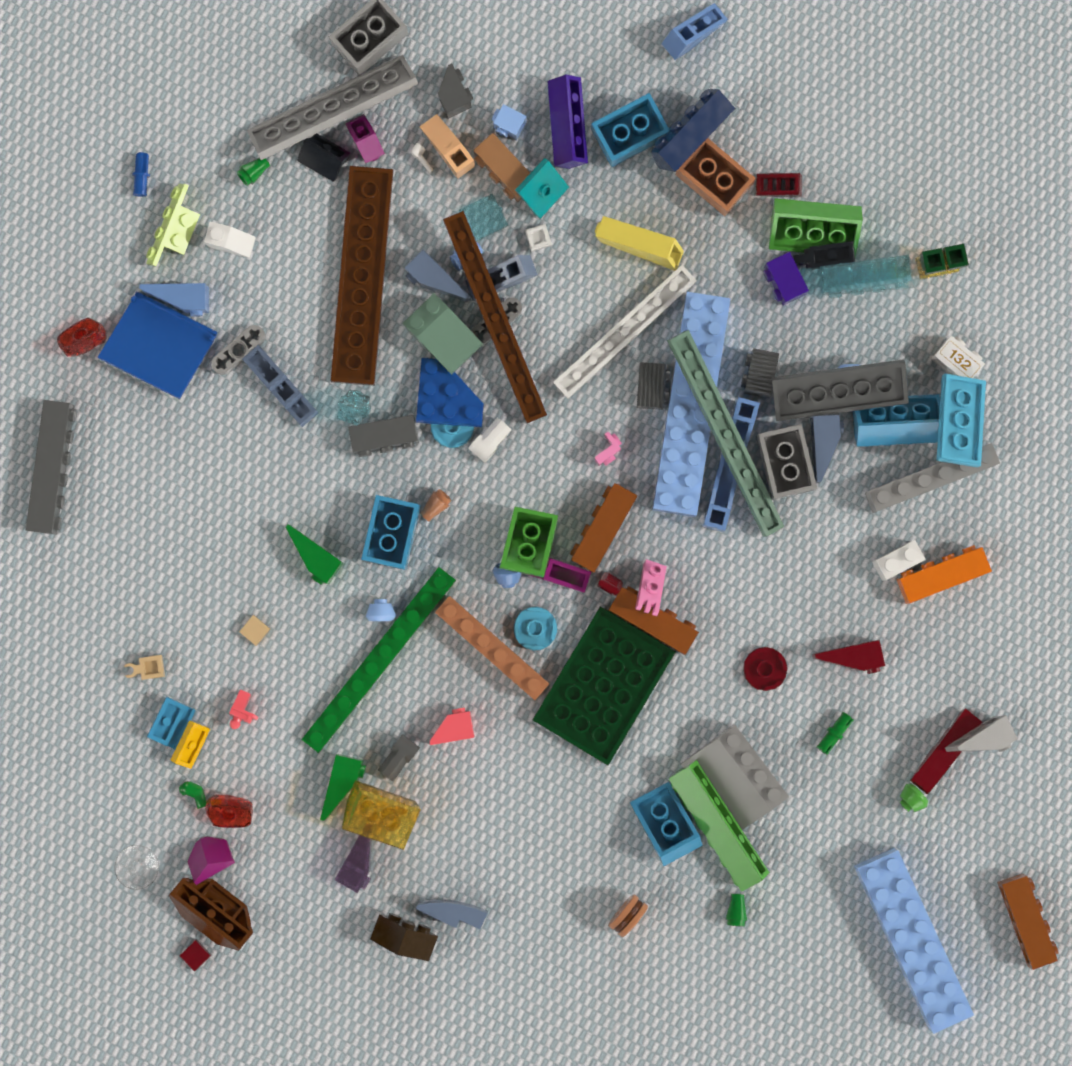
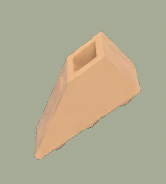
(448, 146)

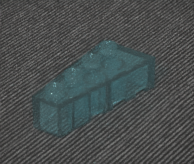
(867, 276)

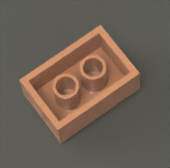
(715, 177)

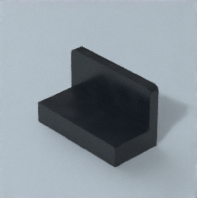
(323, 156)

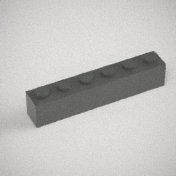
(50, 467)

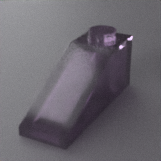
(357, 866)

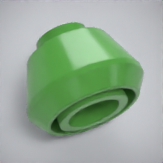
(913, 798)

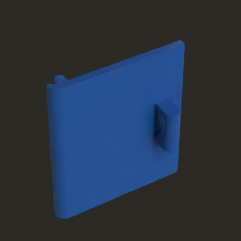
(158, 345)

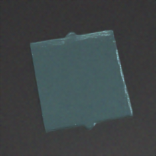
(484, 217)

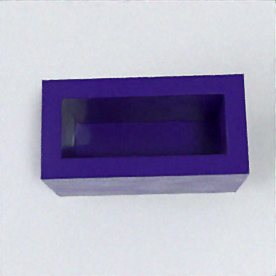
(785, 279)

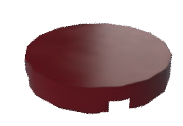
(765, 668)

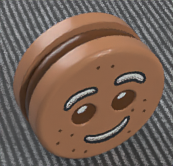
(628, 915)

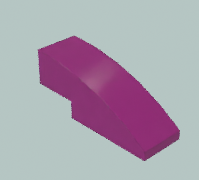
(566, 575)

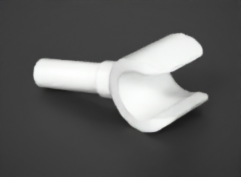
(417, 152)

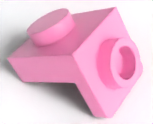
(607, 456)

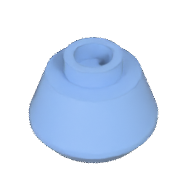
(380, 611)

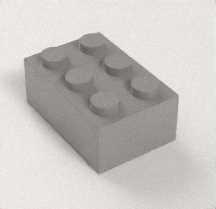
(368, 35)
(786, 462)

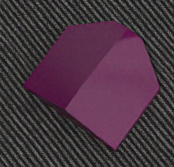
(209, 857)

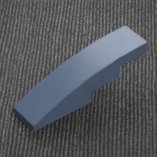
(280, 385)

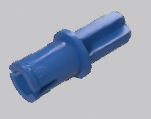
(141, 174)

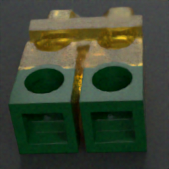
(941, 261)

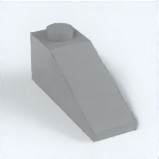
(990, 735)

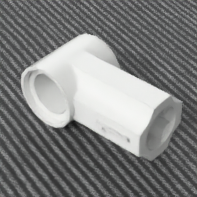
(486, 444)

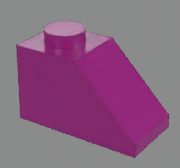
(365, 138)

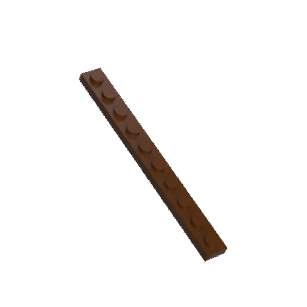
(494, 317)

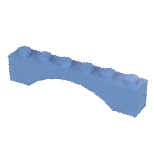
(724, 483)

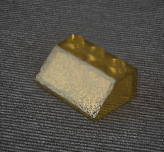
(380, 815)

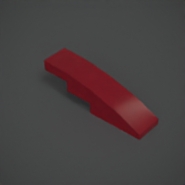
(938, 759)

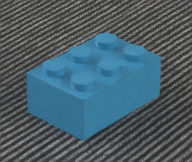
(629, 130)
(391, 532)

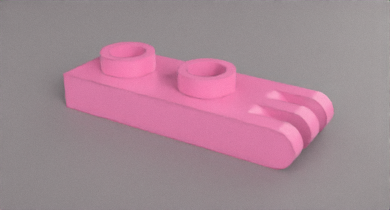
(651, 587)

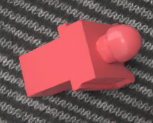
(238, 710)

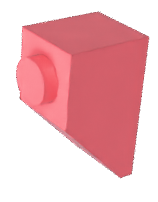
(454, 727)

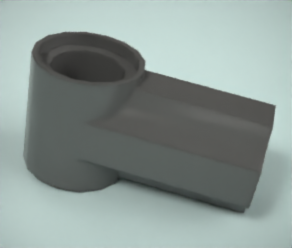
(400, 754)

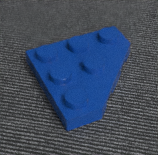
(446, 398)

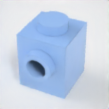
(508, 122)

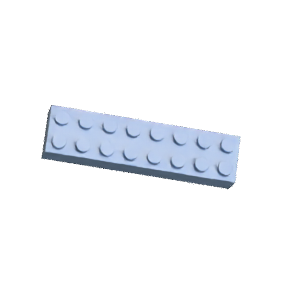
(913, 940)

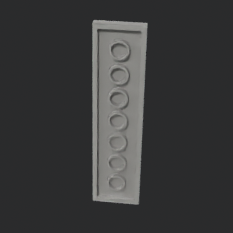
(332, 107)

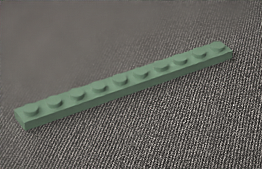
(725, 433)

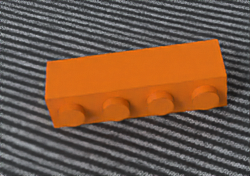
(944, 575)

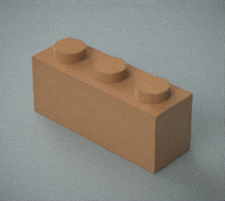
(501, 164)

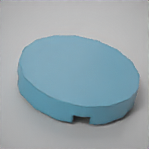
(451, 435)
(535, 628)

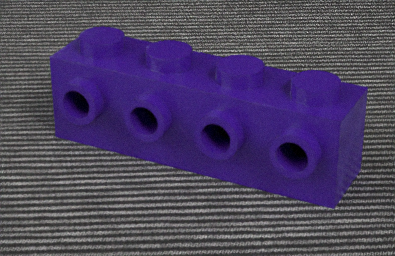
(567, 121)

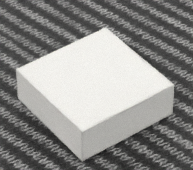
(538, 237)

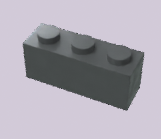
(383, 435)

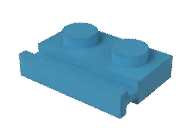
(170, 722)

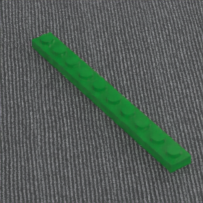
(378, 660)

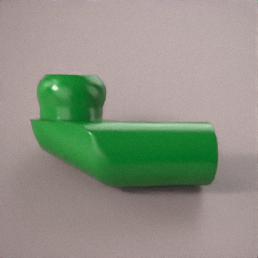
(195, 791)

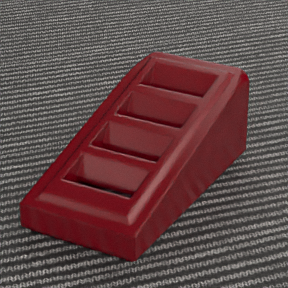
(797, 192)
(610, 584)

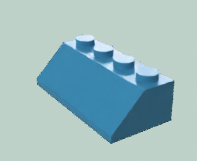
(899, 423)

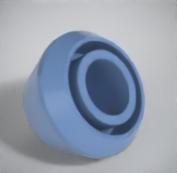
(506, 577)

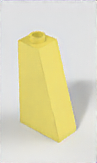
(640, 242)

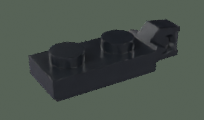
(826, 255)

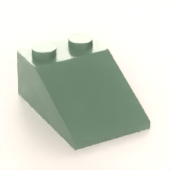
(442, 333)

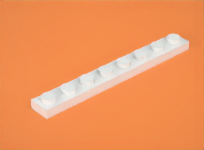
(625, 332)

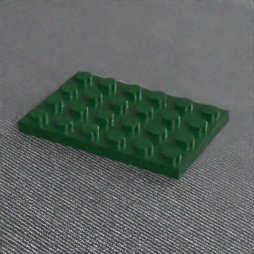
(604, 685)

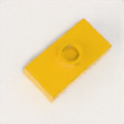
(190, 744)

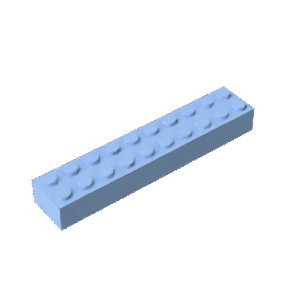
(686, 427)

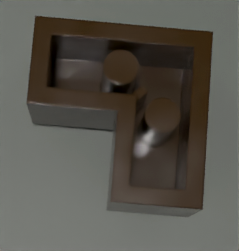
(404, 937)

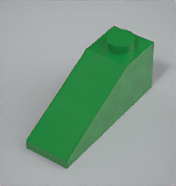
(317, 560)
(342, 778)

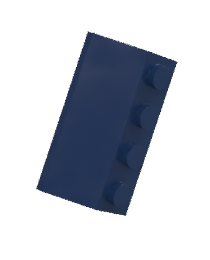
(691, 130)

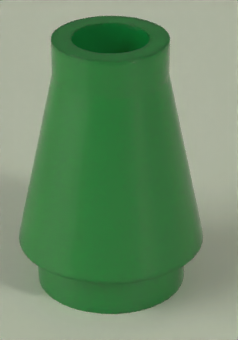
(252, 171)
(736, 912)

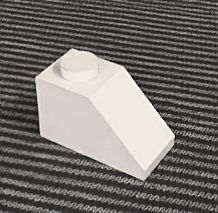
(229, 239)

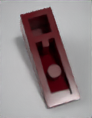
(860, 656)

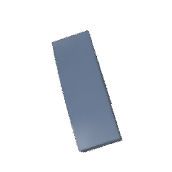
(453, 911)

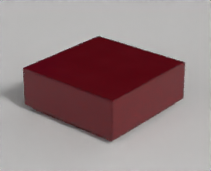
(195, 955)

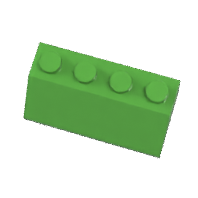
(806, 224)

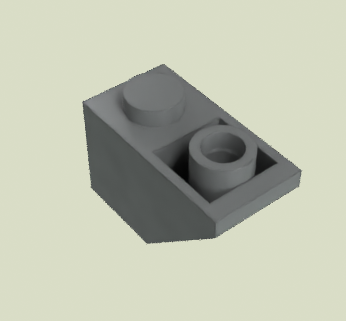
(452, 93)

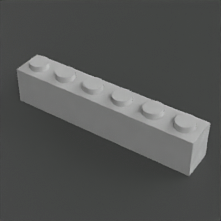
(926, 480)

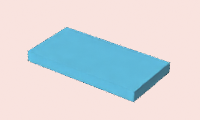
(961, 420)

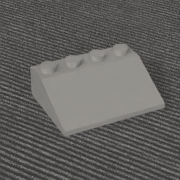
(739, 776)

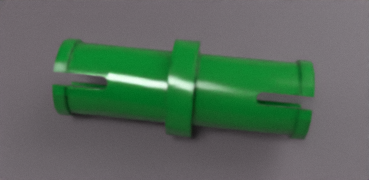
(835, 733)

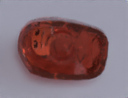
(81, 337)
(229, 811)

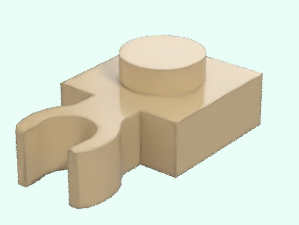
(149, 667)

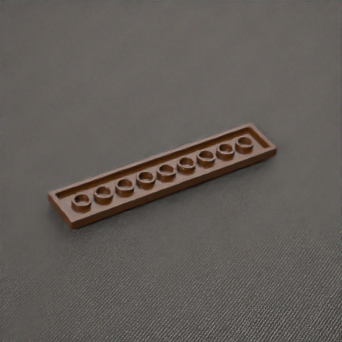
(362, 275)

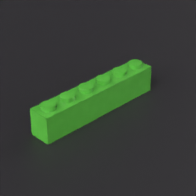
(718, 826)

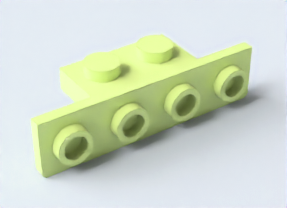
(175, 228)

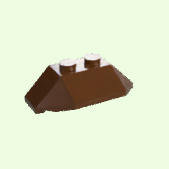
(213, 912)

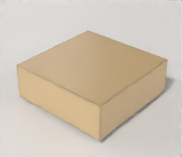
(255, 630)

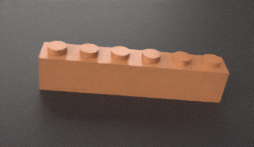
(492, 648)

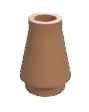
(436, 504)

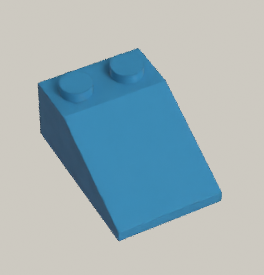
(666, 824)

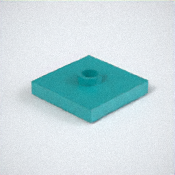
(542, 188)

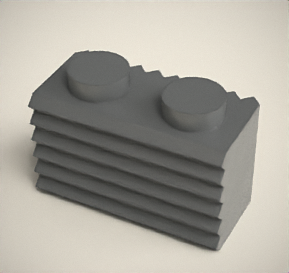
(761, 368)
(652, 386)

